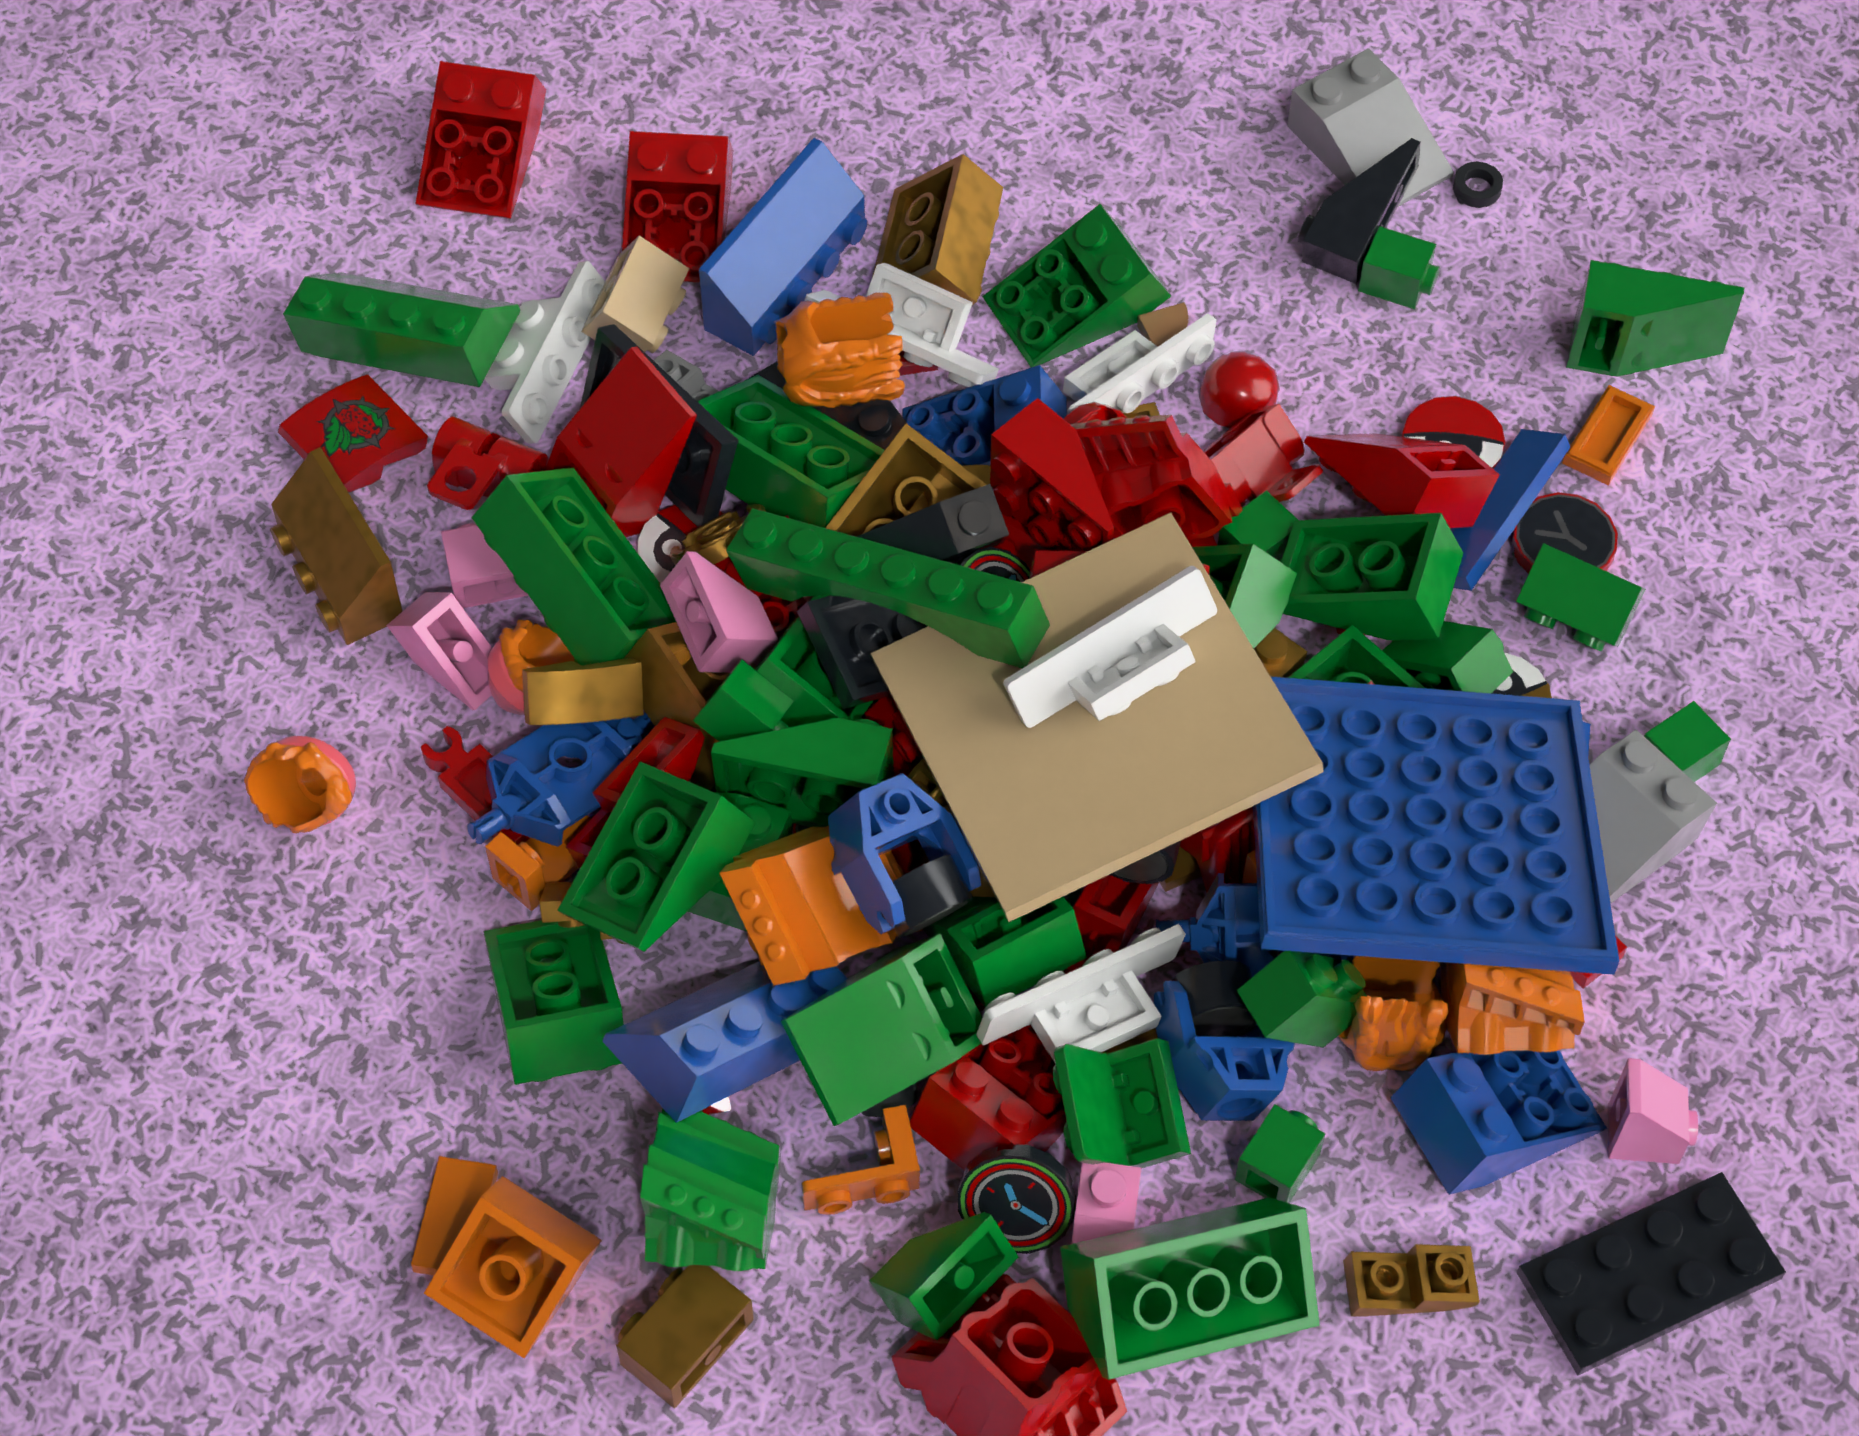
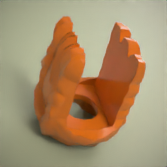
(840, 352)
(1407, 1025)

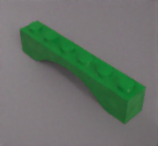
(972, 607)

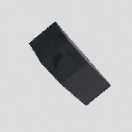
(1350, 217)
(948, 527)

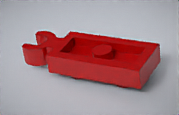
(465, 777)

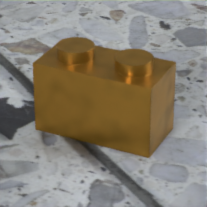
(683, 1331)

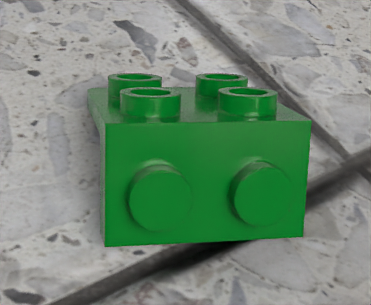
(1121, 1104)

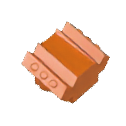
(797, 908)
(1510, 1008)

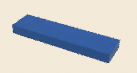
(1522, 476)

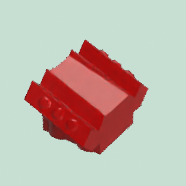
(1154, 471)
(1012, 1369)

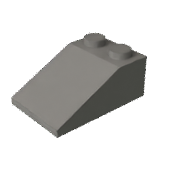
(1361, 116)
(1643, 810)

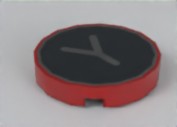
(1569, 525)

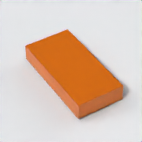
(1608, 435)
(450, 1202)

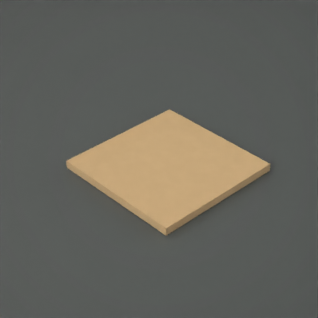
(1087, 794)

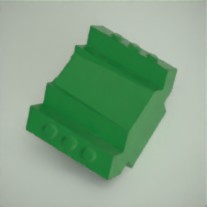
(709, 1194)

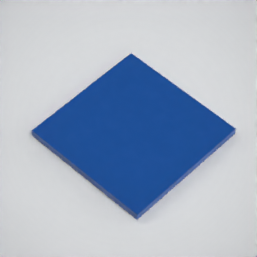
(1437, 832)

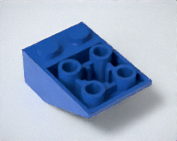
(966, 418)
(1494, 1113)

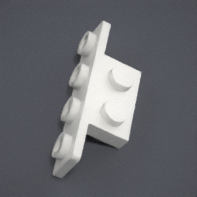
(928, 322)
(544, 352)
(1138, 368)
(1117, 655)
(1091, 1005)

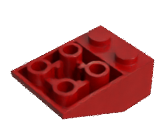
(479, 139)
(678, 194)
(627, 441)
(1409, 474)
(1048, 481)
(992, 1099)

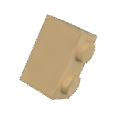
(639, 295)

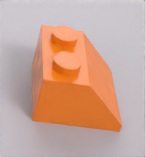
(512, 1266)

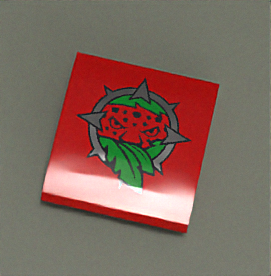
(356, 430)

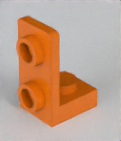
(531, 864)
(885, 1183)

